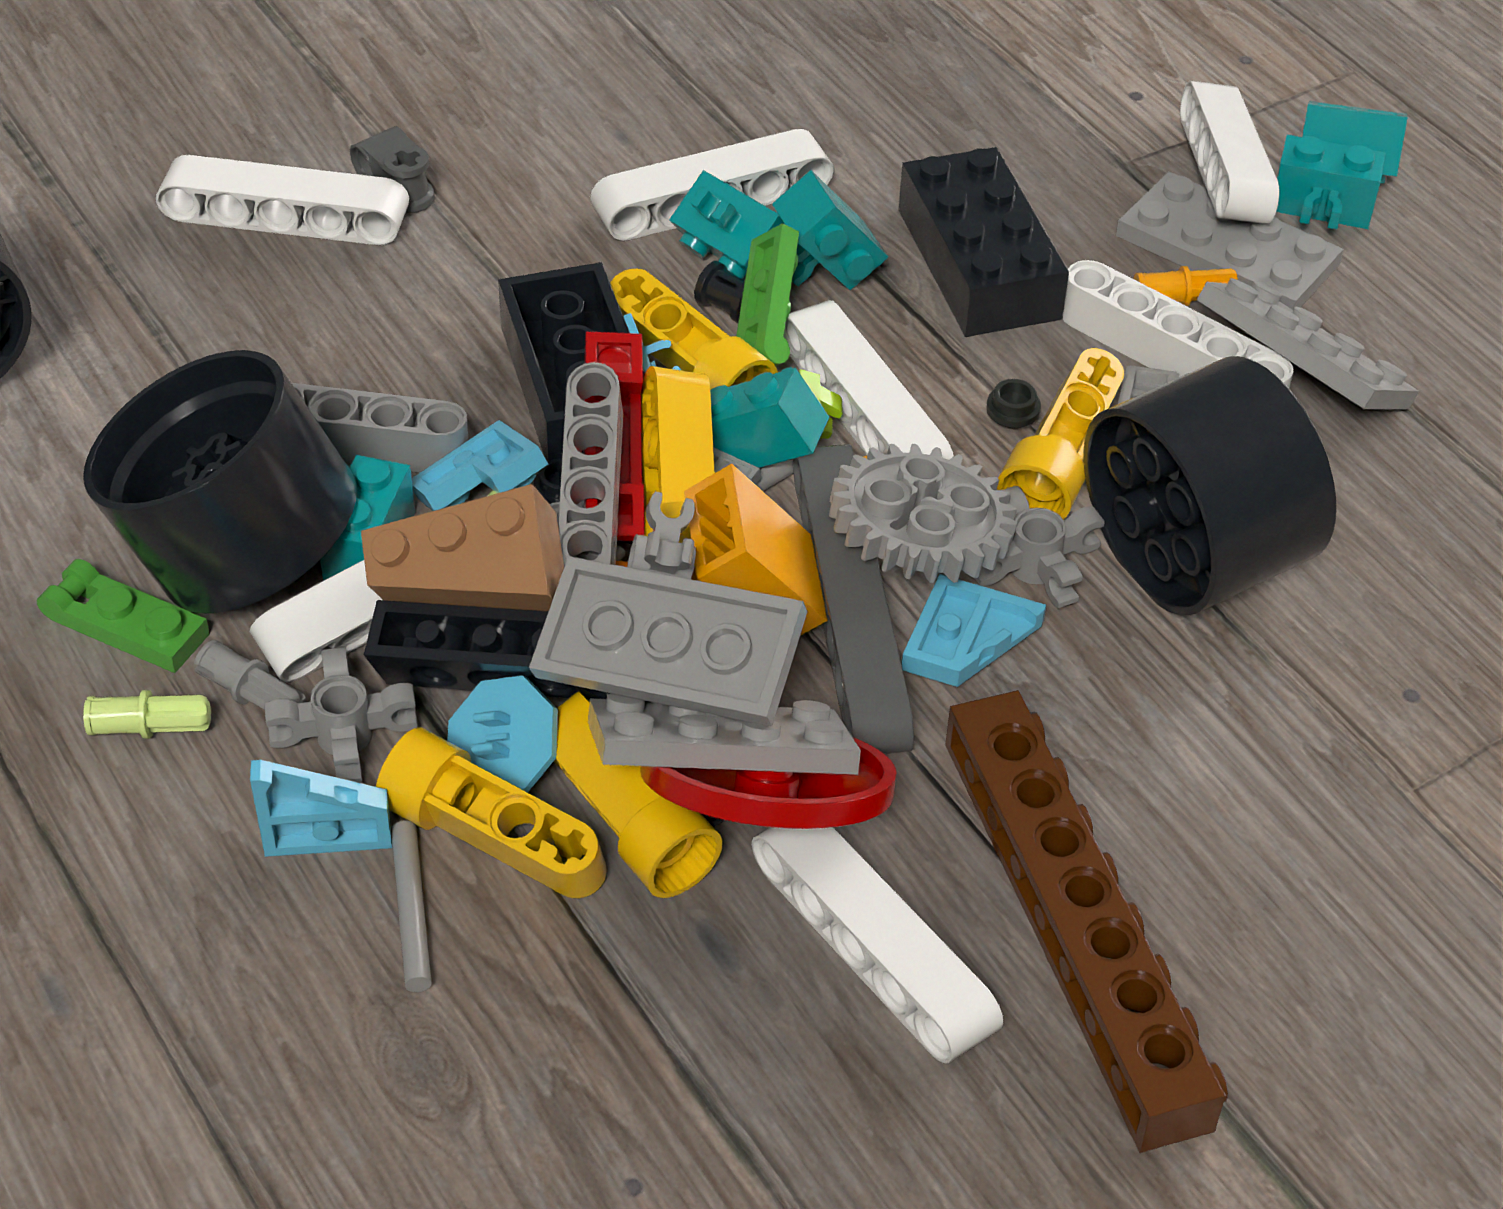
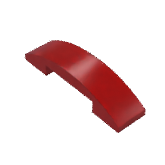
(624, 356)

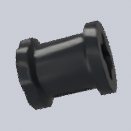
(720, 288)

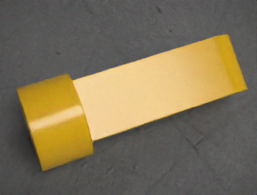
(694, 339)
(675, 437)
(1050, 462)
(439, 787)
(657, 838)

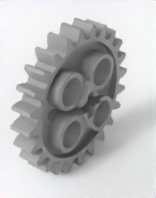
(922, 512)

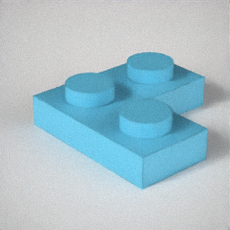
(494, 456)

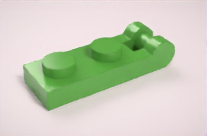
(767, 292)
(123, 617)

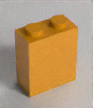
(753, 543)

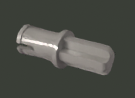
(242, 677)

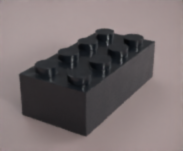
(982, 241)
(545, 334)

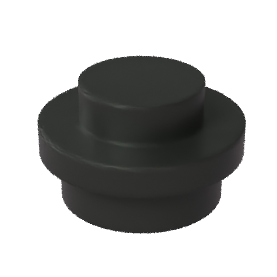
(1013, 403)

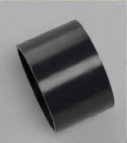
(221, 481)
(1210, 484)

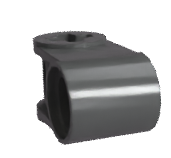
(396, 158)

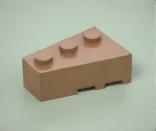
(470, 554)

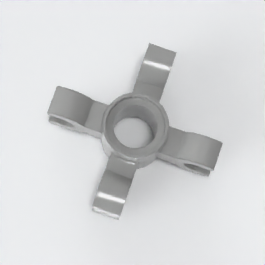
(1040, 547)
(661, 549)
(341, 715)

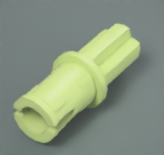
(146, 714)

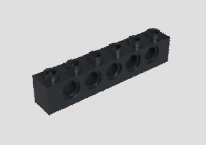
(458, 646)

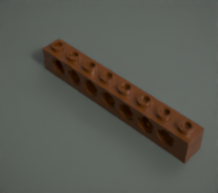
(1055, 871)

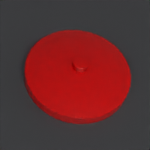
(781, 798)

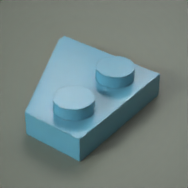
(967, 630)
(317, 812)

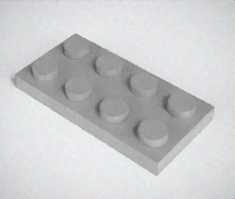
(1182, 226)
(1300, 339)
(669, 640)
(662, 735)

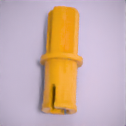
(1184, 284)

